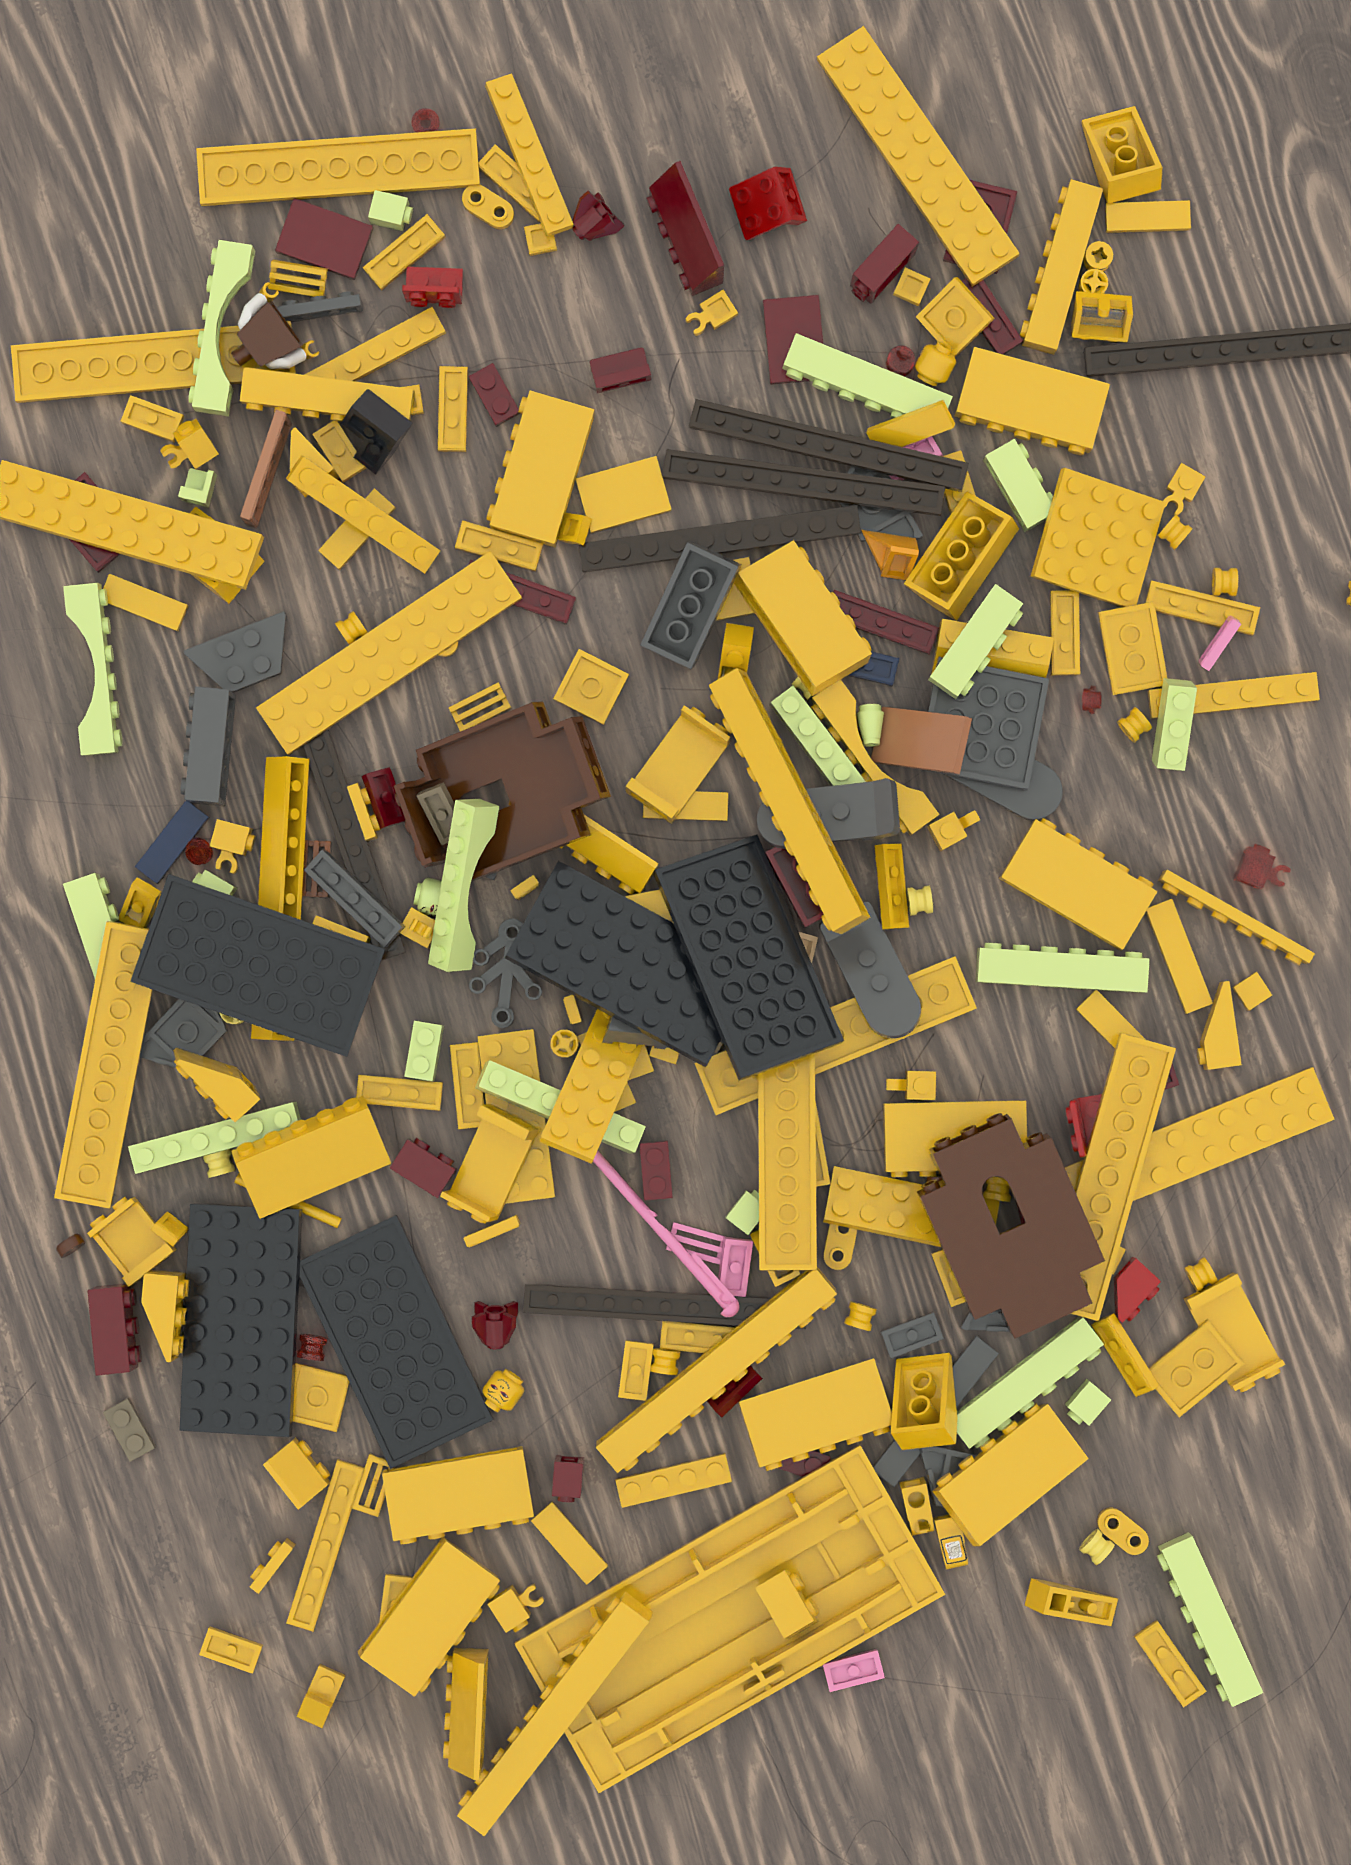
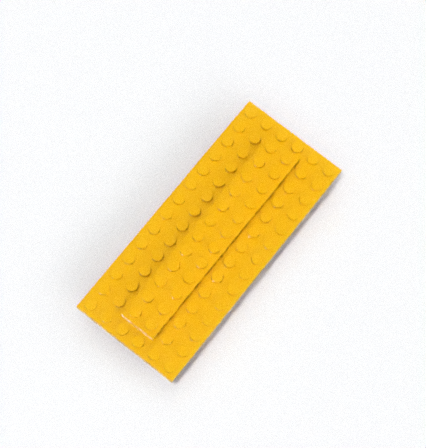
(711, 1635)

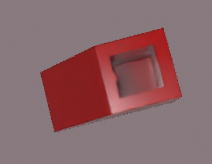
(1131, 1288)

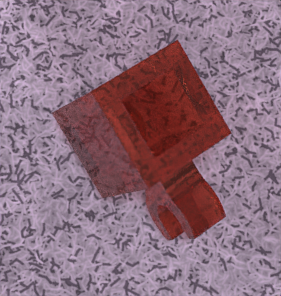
(1256, 868)

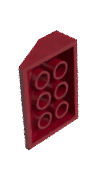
(686, 231)

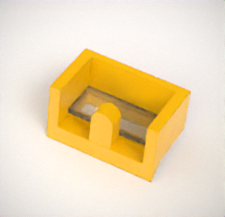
(1102, 316)

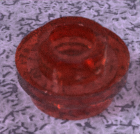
(422, 114)
(1091, 699)
(198, 851)

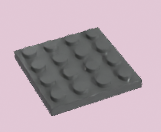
(1004, 724)

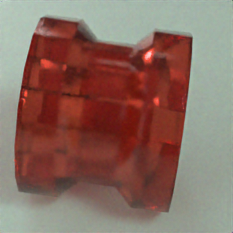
(901, 366)
(312, 1347)

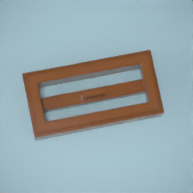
(316, 846)

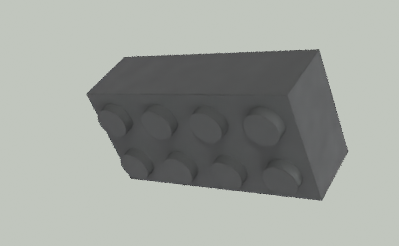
(690, 604)
(209, 746)

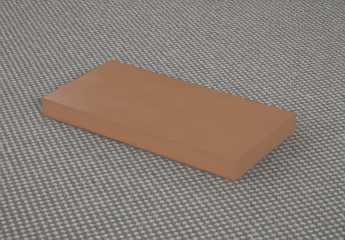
(266, 469)
(922, 740)

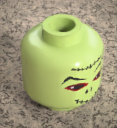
(427, 896)

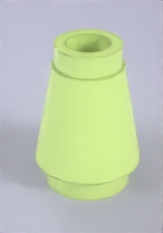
(870, 724)

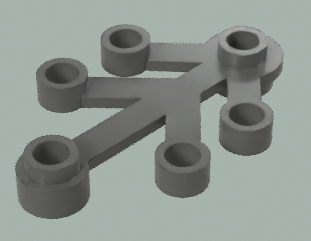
(507, 970)

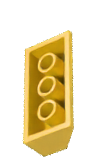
(962, 555)
(1018, 652)
(614, 858)

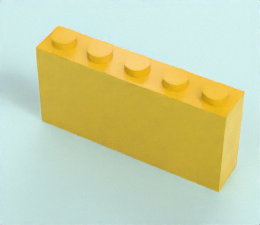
(1031, 401)
(541, 468)
(803, 617)
(1078, 883)
(915, 1127)
(310, 1156)
(816, 1414)
(1009, 1474)
(458, 1494)
(429, 1617)

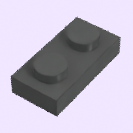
(912, 1335)

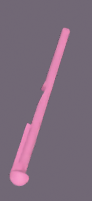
(693, 1263)

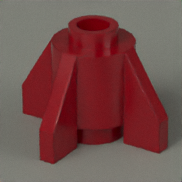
(594, 218)
(494, 1323)

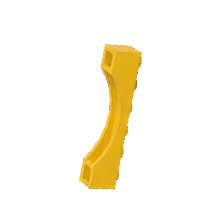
(839, 710)

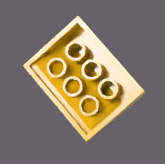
(467, 1711)

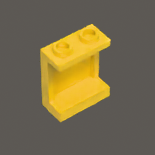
(129, 1240)

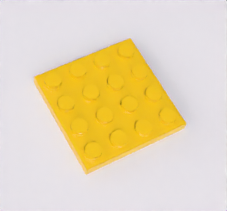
(1097, 538)

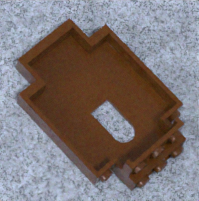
(544, 769)
(1031, 1267)

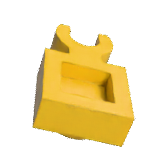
(716, 311)
(1184, 486)

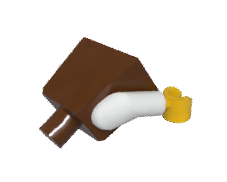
(268, 335)

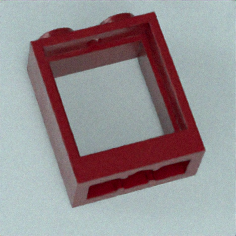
(883, 264)

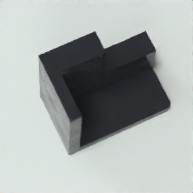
(379, 428)

